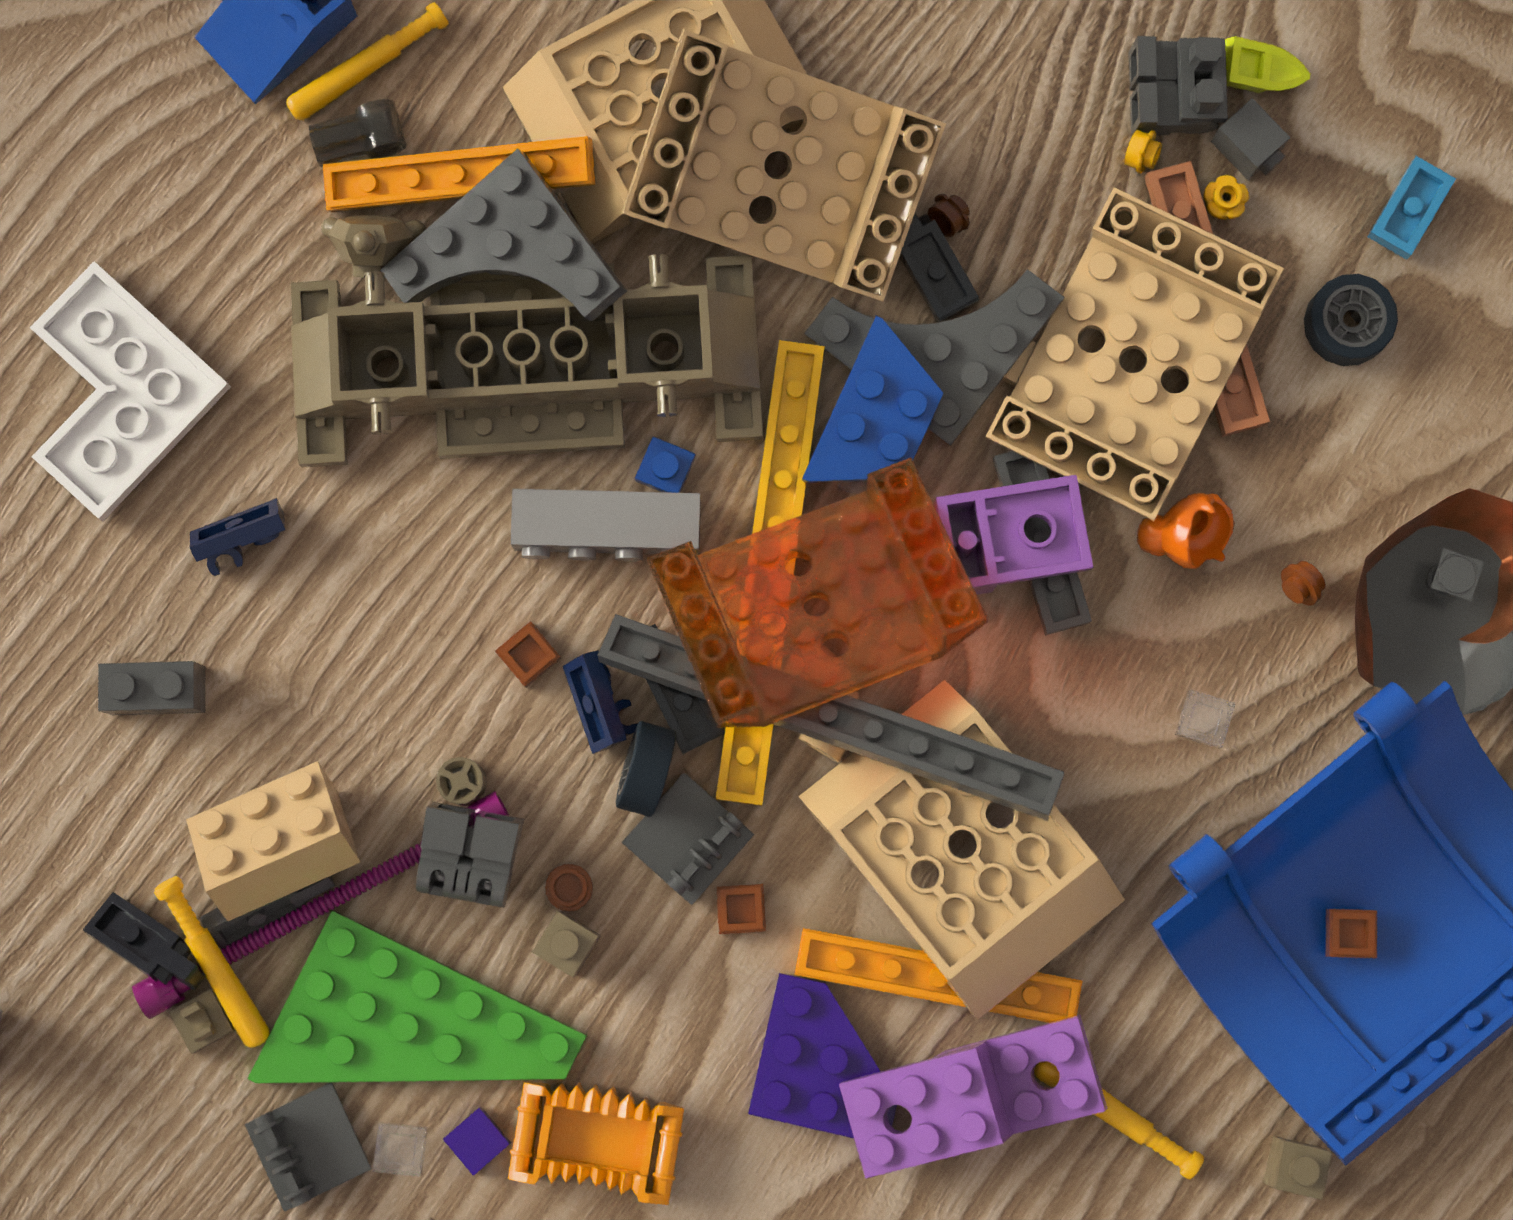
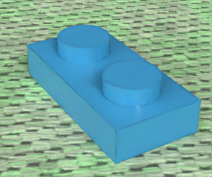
(1411, 207)

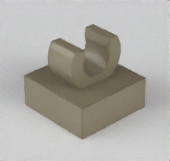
(201, 1021)

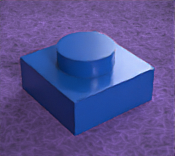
(665, 466)

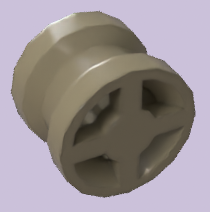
(454, 777)

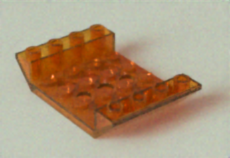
(874, 559)

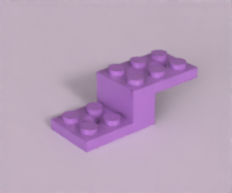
(991, 537)
(972, 1096)

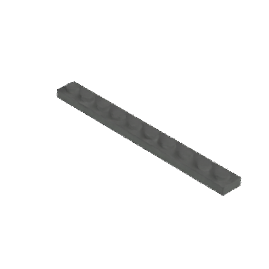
(859, 728)

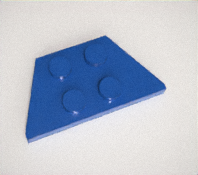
(877, 413)

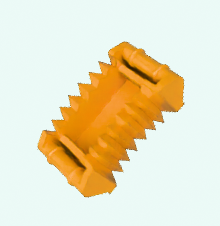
(596, 1139)

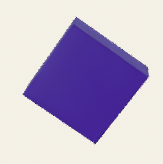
(477, 1140)

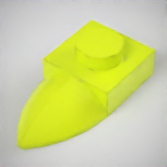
(1261, 66)

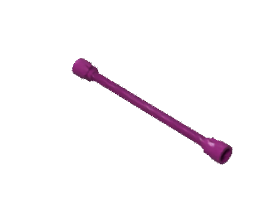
(156, 997)

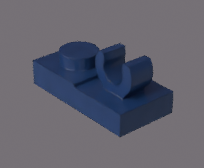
(254, 525)
(594, 701)

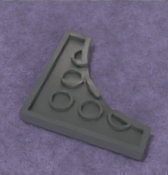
(507, 228)
(961, 354)

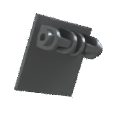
(688, 838)
(308, 1146)

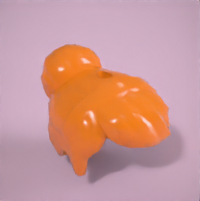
(1190, 531)

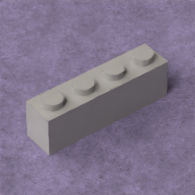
(602, 523)

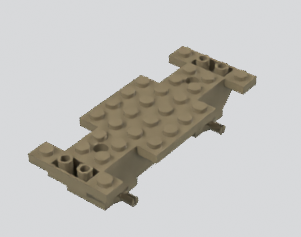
(519, 364)

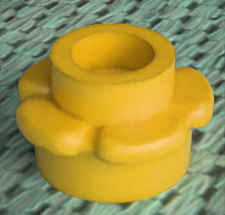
(1143, 151)
(1226, 209)

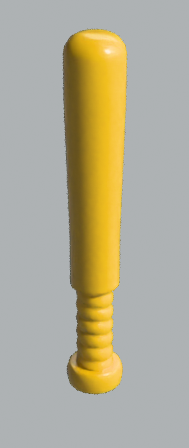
(352, 71)
(221, 977)
(1133, 1126)

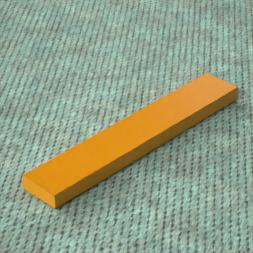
(449, 173)
(914, 975)

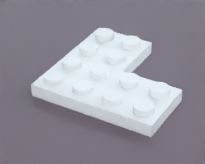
(144, 397)

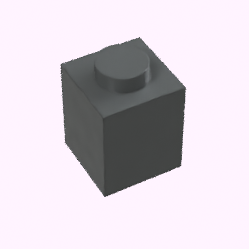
(1251, 140)

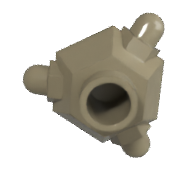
(370, 240)

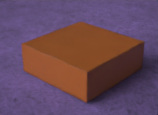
(528, 654)
(741, 908)
(1351, 933)

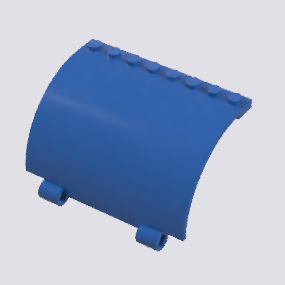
(1391, 826)

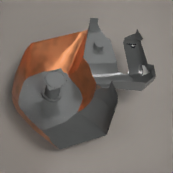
(1441, 603)

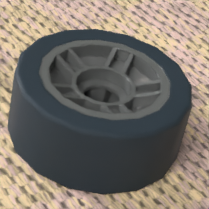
(1369, 305)
(645, 769)

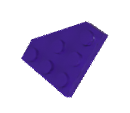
(806, 1058)

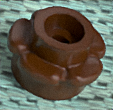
(950, 214)

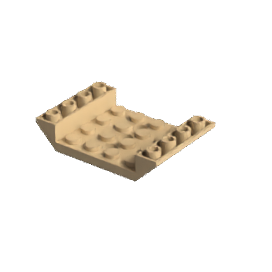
(601, 91)
(847, 178)
(1150, 289)
(990, 913)

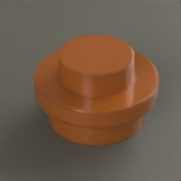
(1302, 583)
(569, 887)

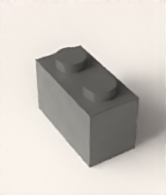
(151, 688)

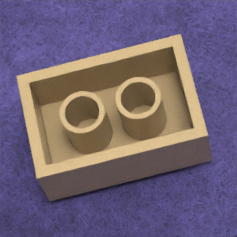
(272, 841)

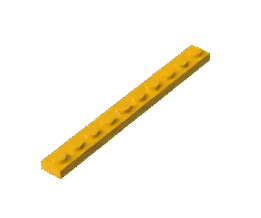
(778, 500)

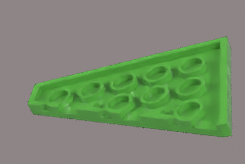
(396, 1015)

